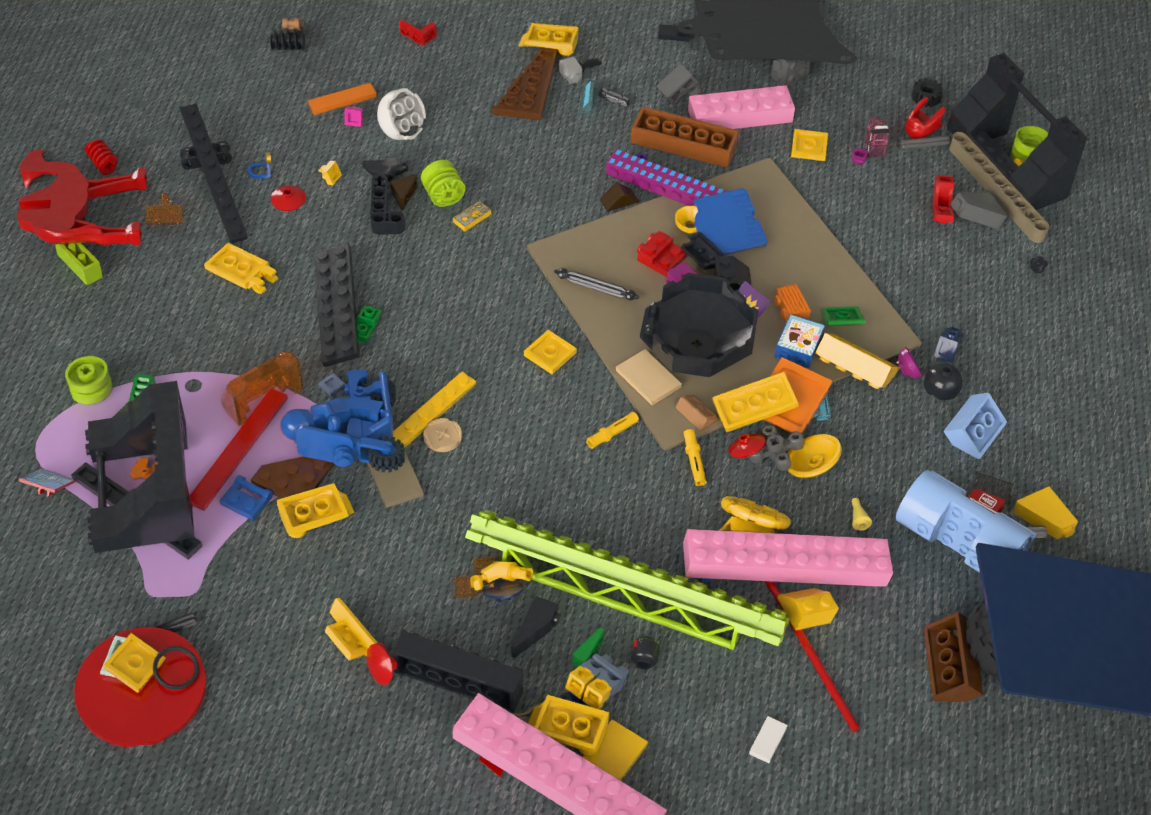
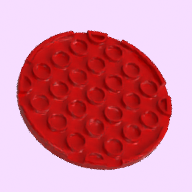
(155, 712)

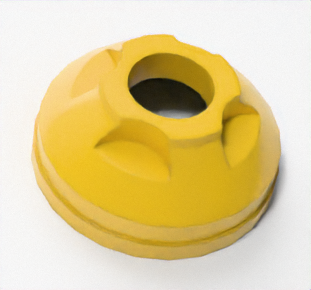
(685, 216)

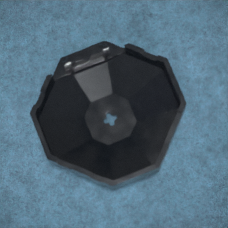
(703, 312)

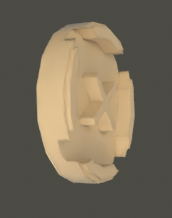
(442, 435)

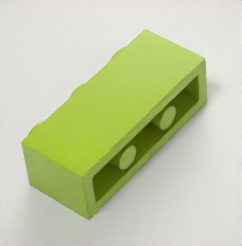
(80, 261)

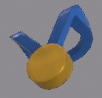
(267, 163)

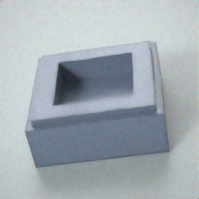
(332, 385)

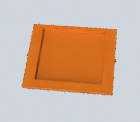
(809, 391)

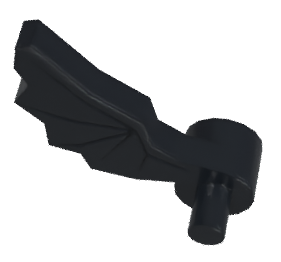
(589, 63)

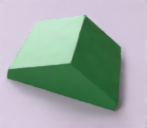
(842, 316)

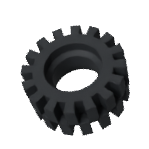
(927, 86)

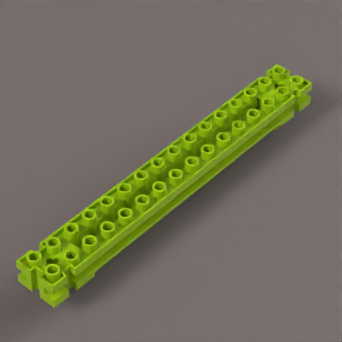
(630, 578)

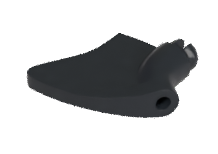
(388, 167)

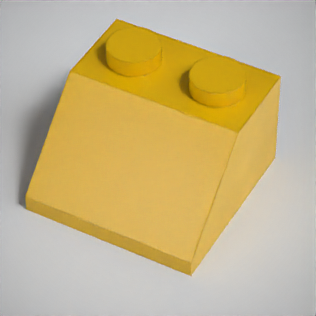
(808, 607)

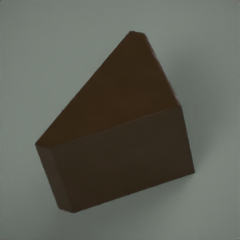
(403, 189)
(618, 197)

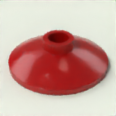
(288, 198)
(747, 445)

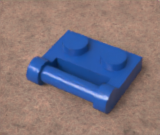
(244, 503)

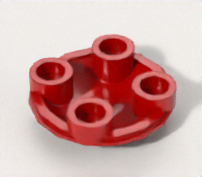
(380, 663)

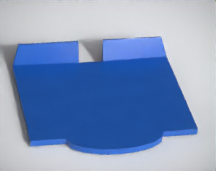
(729, 221)

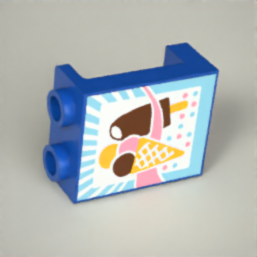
(799, 340)

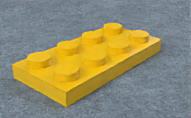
(755, 402)

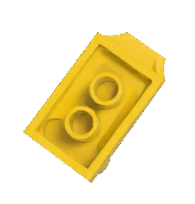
(551, 36)
(313, 509)
(571, 723)

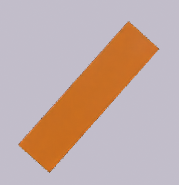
(342, 98)

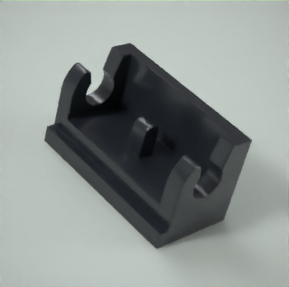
(701, 250)

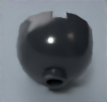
(943, 381)

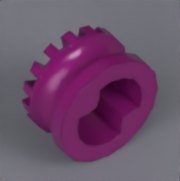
(858, 159)

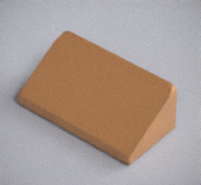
(696, 412)

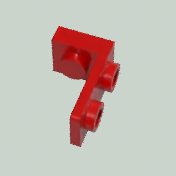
(419, 36)

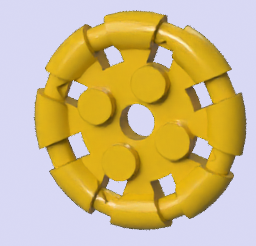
(761, 515)

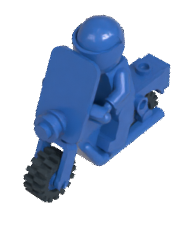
(349, 425)

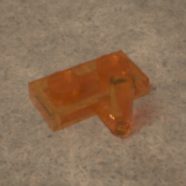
(164, 213)

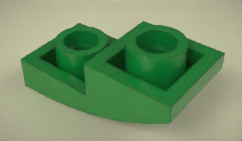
(367, 322)

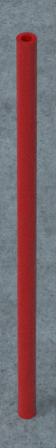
(818, 666)

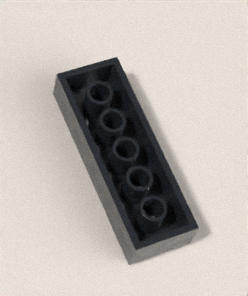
(458, 670)

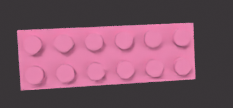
(743, 107)

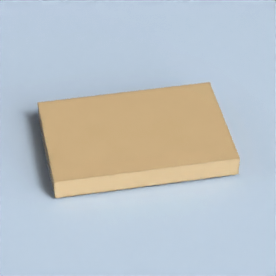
(648, 377)

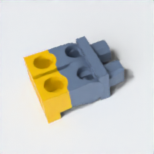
(596, 680)

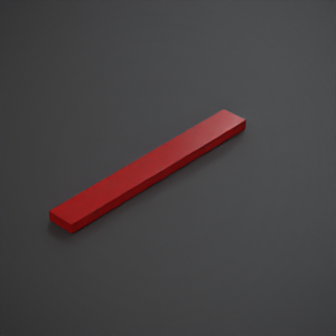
(237, 449)

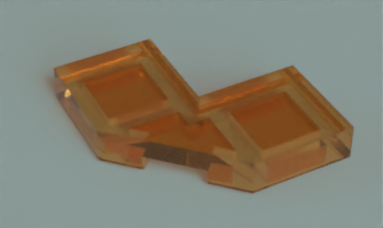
(463, 585)

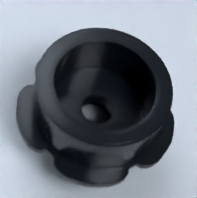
(1038, 268)

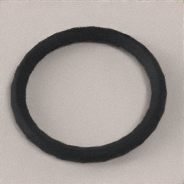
(175, 648)

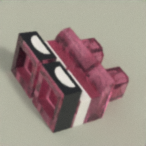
(877, 137)

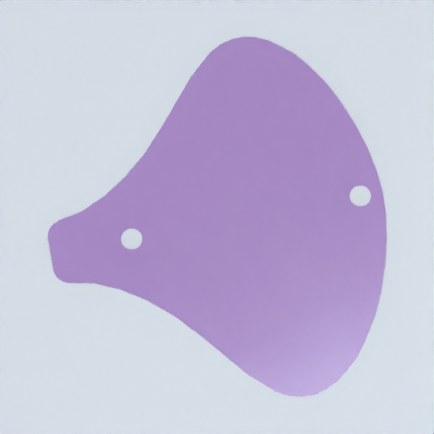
(209, 431)

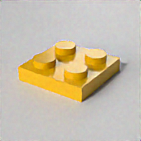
(809, 145)
(550, 352)
(133, 662)

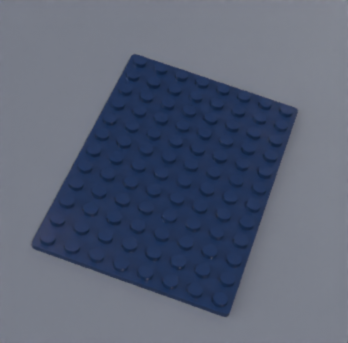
(1068, 628)

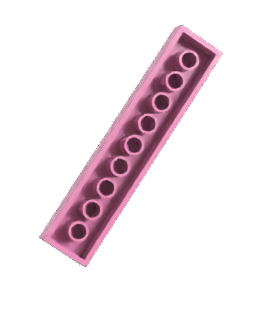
(787, 558)
(546, 763)

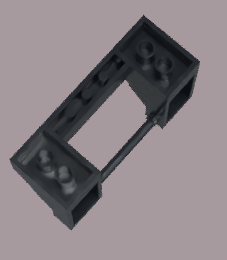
(987, 114)
(160, 505)

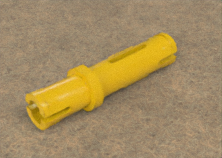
(607, 433)
(693, 450)

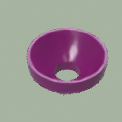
(908, 364)

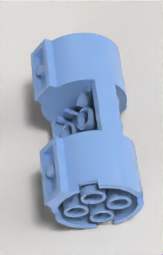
(943, 512)

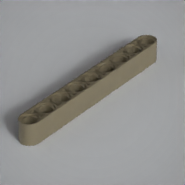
(1000, 187)

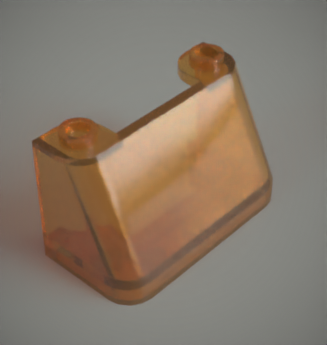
(280, 372)

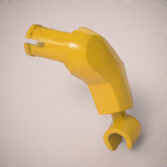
(501, 569)

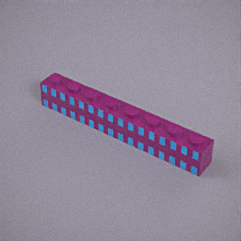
(658, 178)

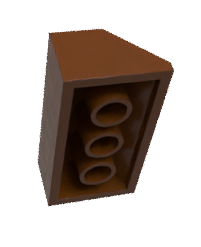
(951, 666)

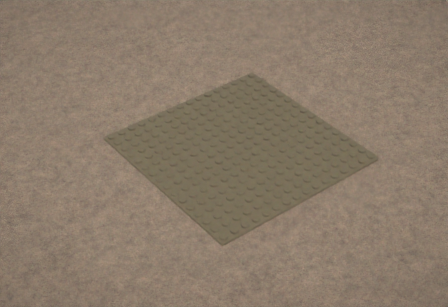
(796, 251)

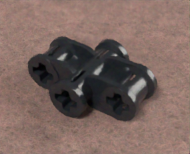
(194, 159)

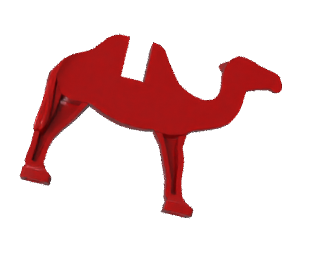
(58, 210)

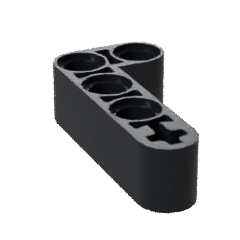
(384, 221)

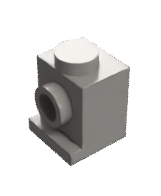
(570, 70)

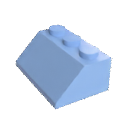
(976, 425)

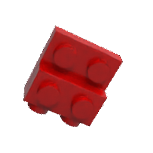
(660, 253)

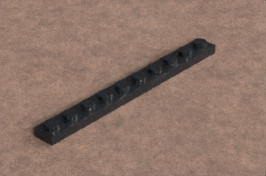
(213, 174)

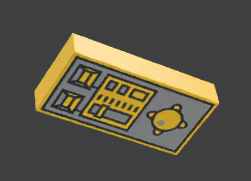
(472, 216)

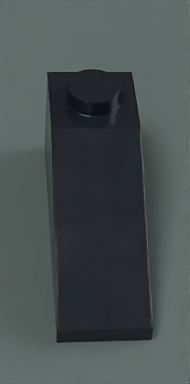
(536, 624)

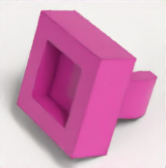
(354, 116)

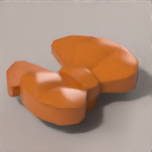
(140, 469)

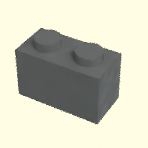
(677, 84)

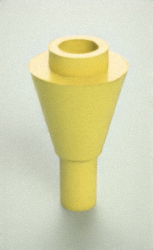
(861, 520)

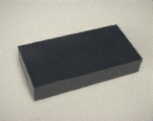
(670, 32)

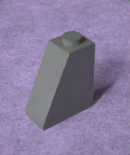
(979, 208)

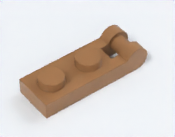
(293, 24)

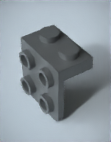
(789, 71)

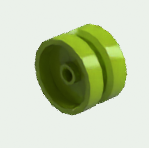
(89, 380)

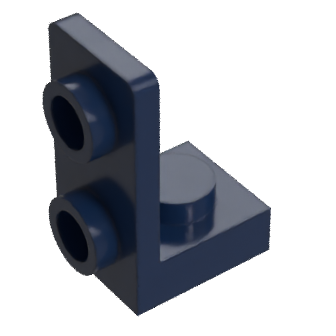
(948, 344)

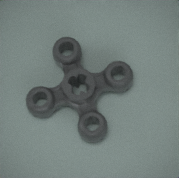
(777, 448)

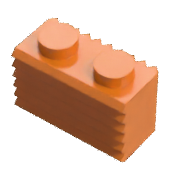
(791, 302)

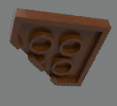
(292, 475)

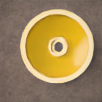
(816, 456)

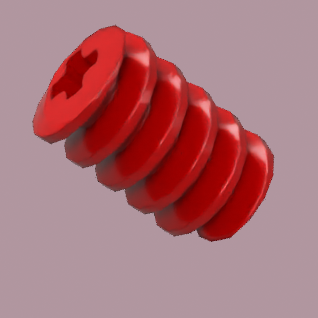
(101, 156)

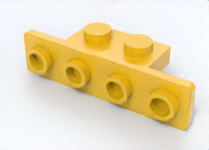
(349, 632)

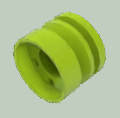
(1026, 141)
(442, 183)

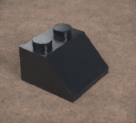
(733, 270)

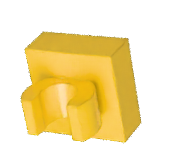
(330, 172)

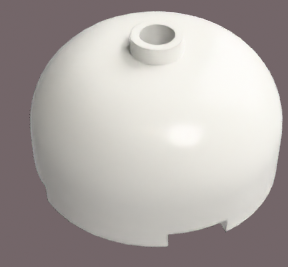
(399, 112)

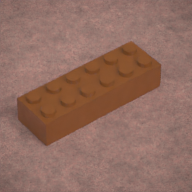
(684, 137)

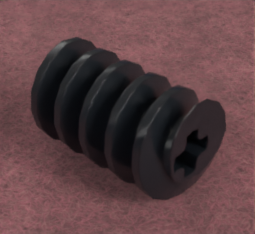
(287, 39)

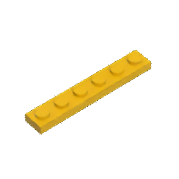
(434, 408)

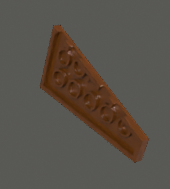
(529, 91)

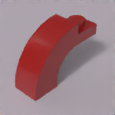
(942, 199)

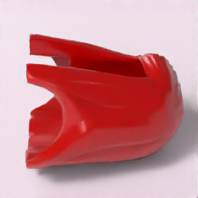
(920, 125)

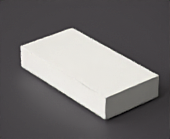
(768, 739)

